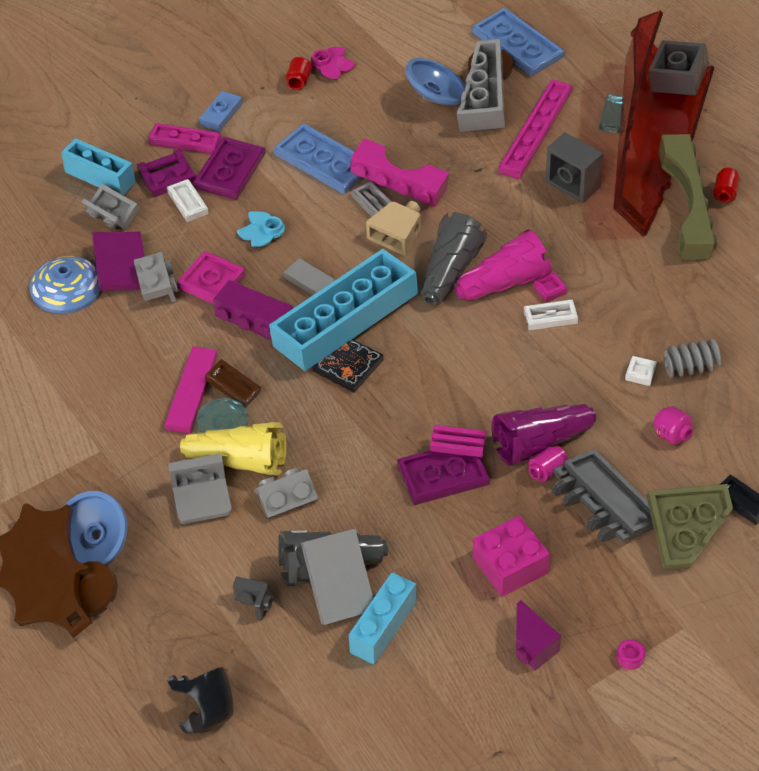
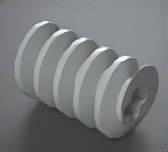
(691, 356)

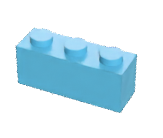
(98, 166)
(382, 618)

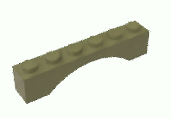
(679, 161)

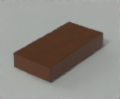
(232, 383)

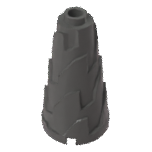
(453, 250)
(293, 560)

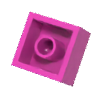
(510, 555)

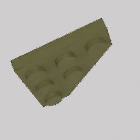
(687, 521)

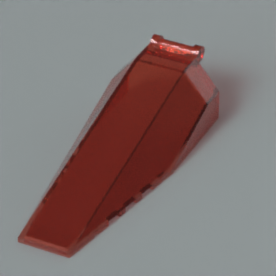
(643, 121)

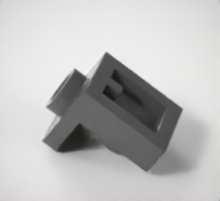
(253, 593)

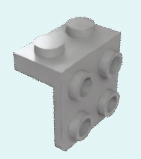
(200, 488)

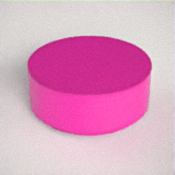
(630, 654)

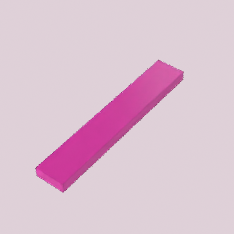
(535, 129)

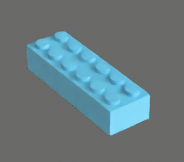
(343, 309)

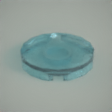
(221, 414)

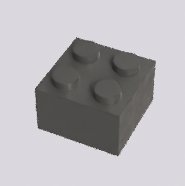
(678, 67)
(573, 167)

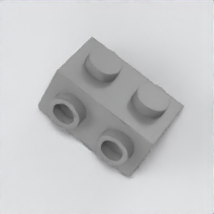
(111, 206)
(154, 277)
(286, 493)

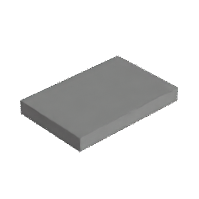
(337, 576)

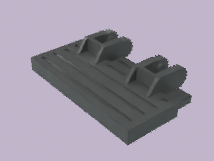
(605, 490)

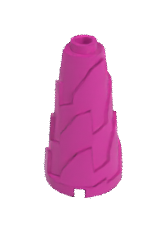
(513, 264)

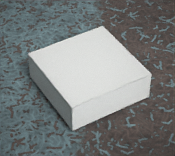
(641, 371)

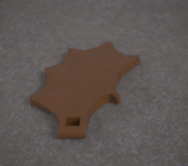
(43, 569)

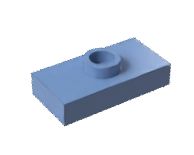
(220, 111)

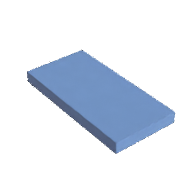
(525, 45)
(319, 157)

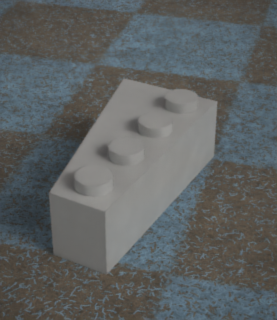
(484, 91)

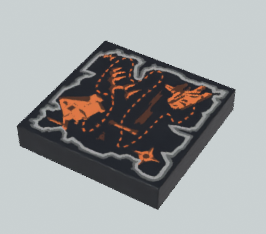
(349, 365)

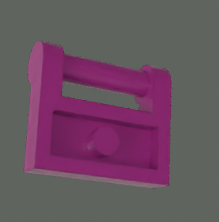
(160, 180)

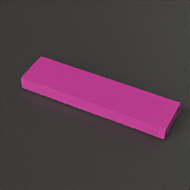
(190, 390)

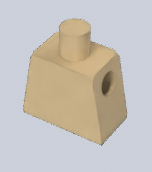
(395, 226)

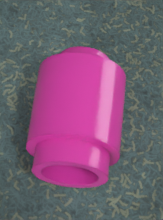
(542, 464)

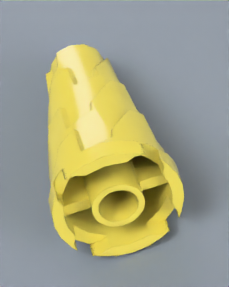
(243, 448)

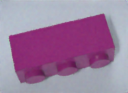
(248, 308)

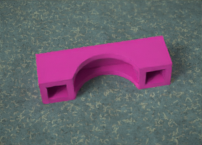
(422, 184)

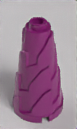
(536, 429)

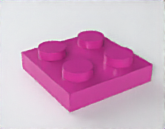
(209, 276)

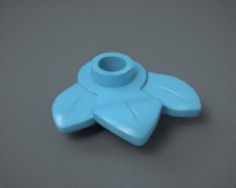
(262, 229)

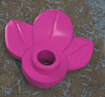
(331, 62)

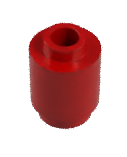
(298, 73)
(726, 185)

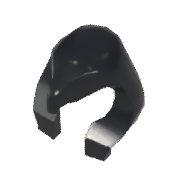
(213, 697)

